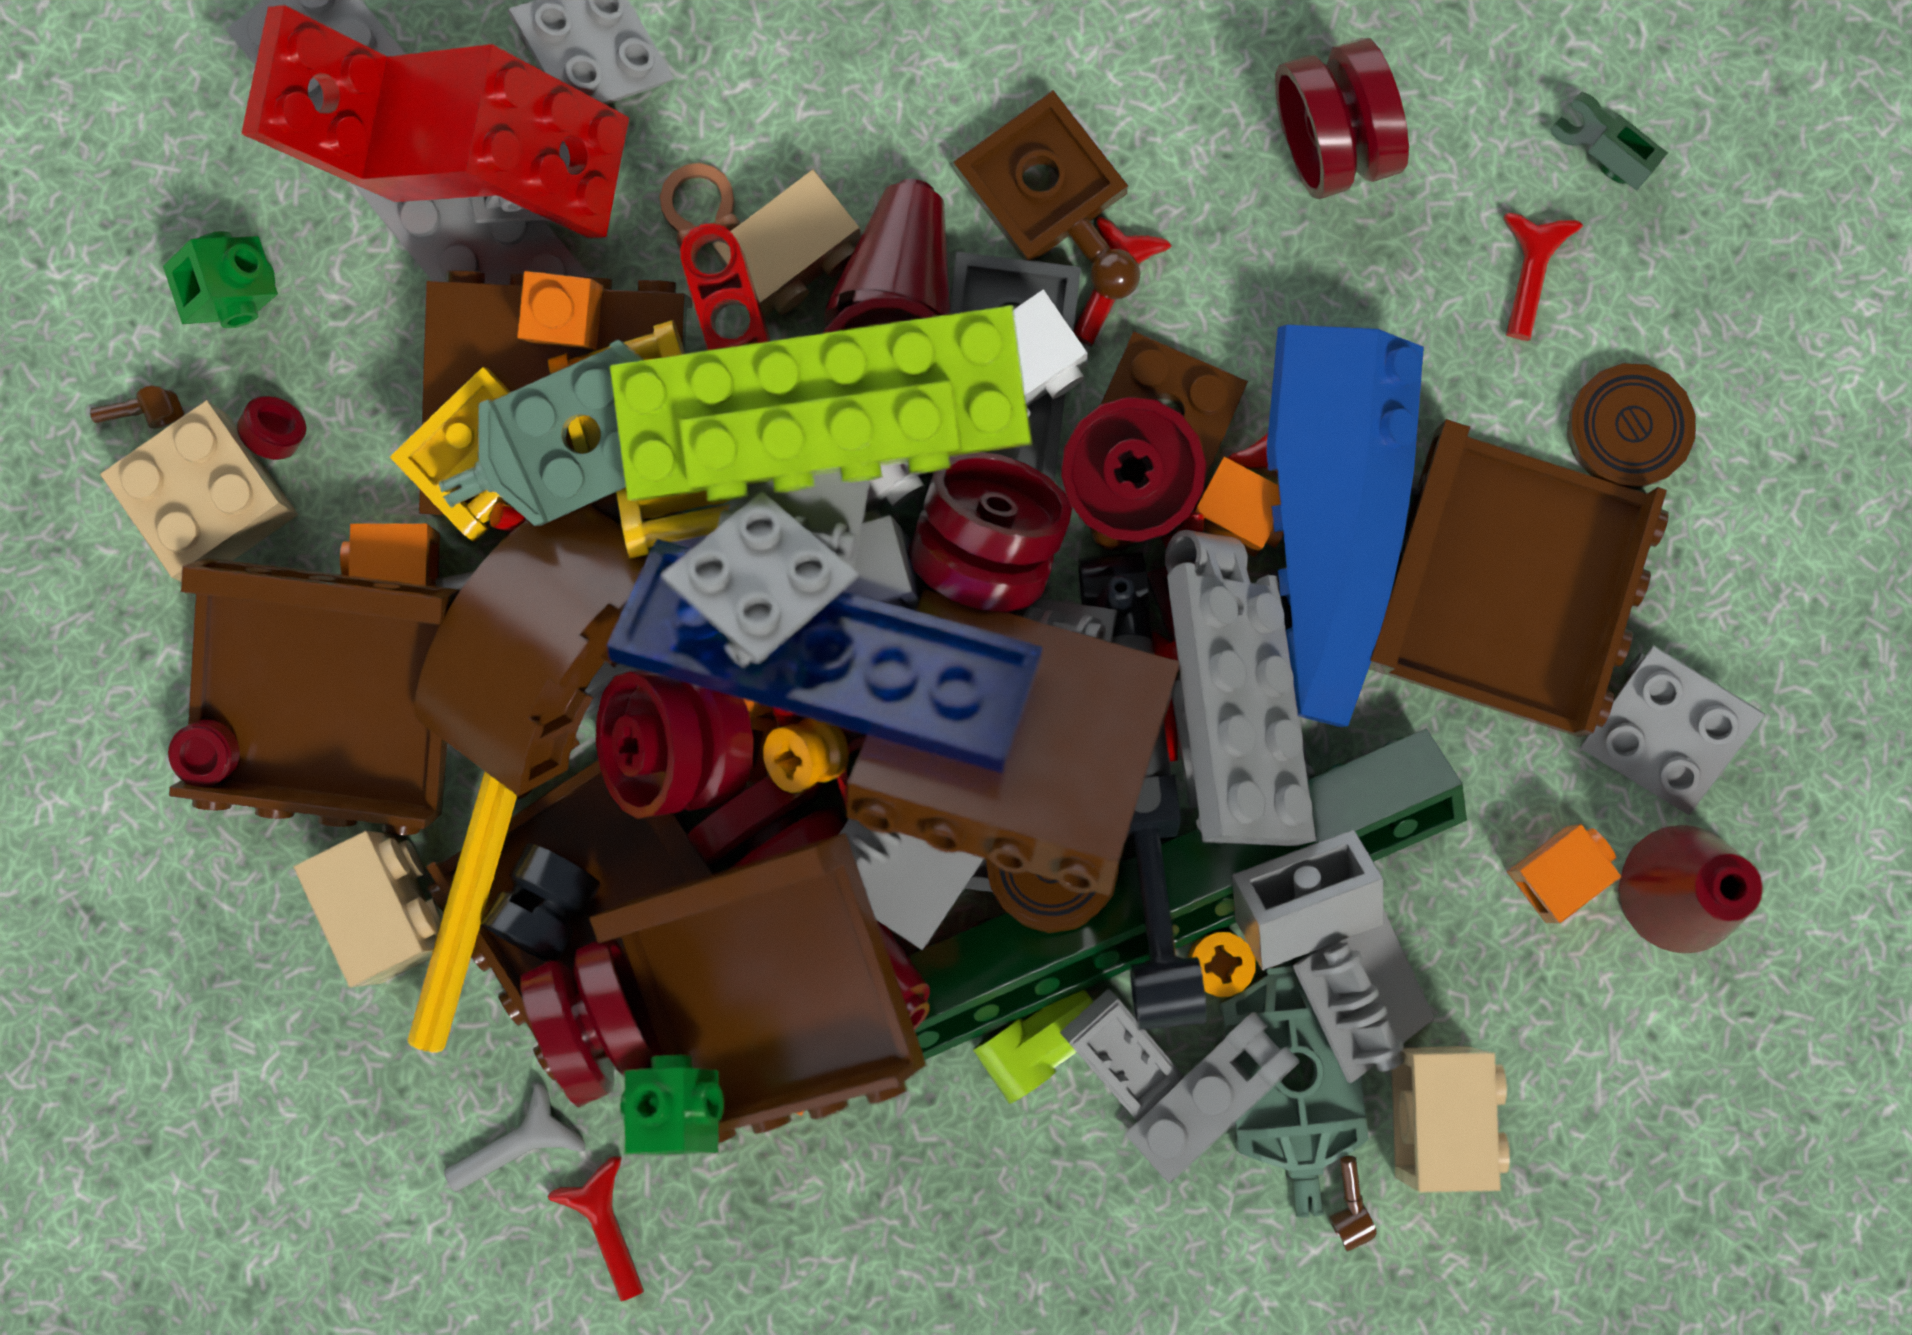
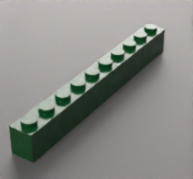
(1011, 970)

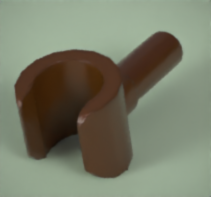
(157, 405)
(1353, 1223)

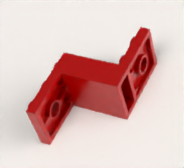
(435, 123)

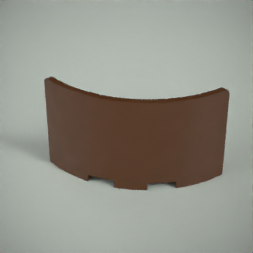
(525, 645)

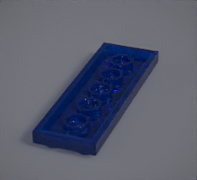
(847, 666)

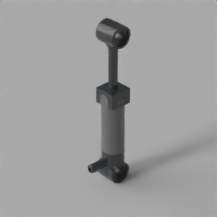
(1166, 986)

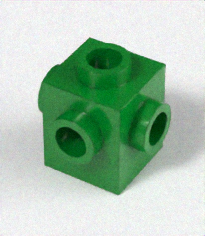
(220, 279)
(671, 1108)

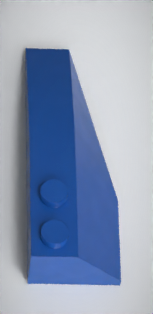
(1345, 478)

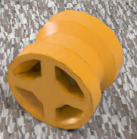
(805, 754)
(1219, 963)

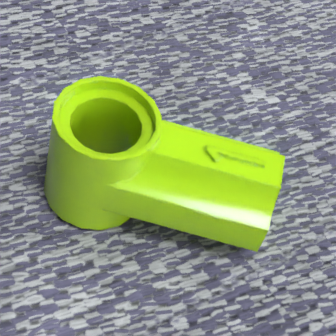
(1031, 1048)

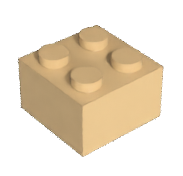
(198, 491)
(372, 906)
(1449, 1119)

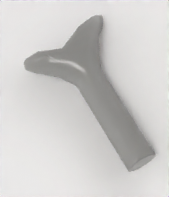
(536, 1132)

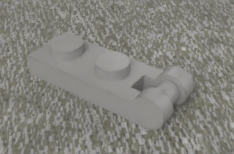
(1210, 1099)

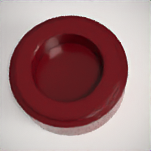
(271, 427)
(203, 753)

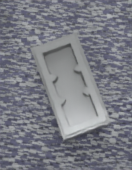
(1122, 1055)

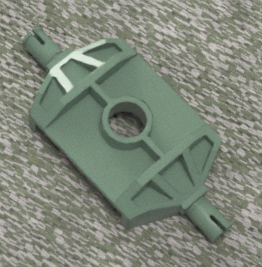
(527, 449)
(1302, 1126)

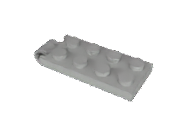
(1237, 695)

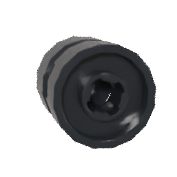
(545, 880)

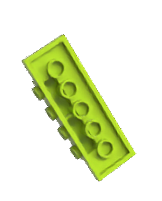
(821, 406)

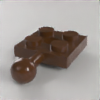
(1041, 220)
(1199, 389)

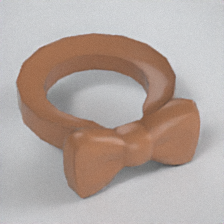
(698, 170)

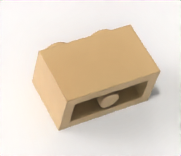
(794, 243)

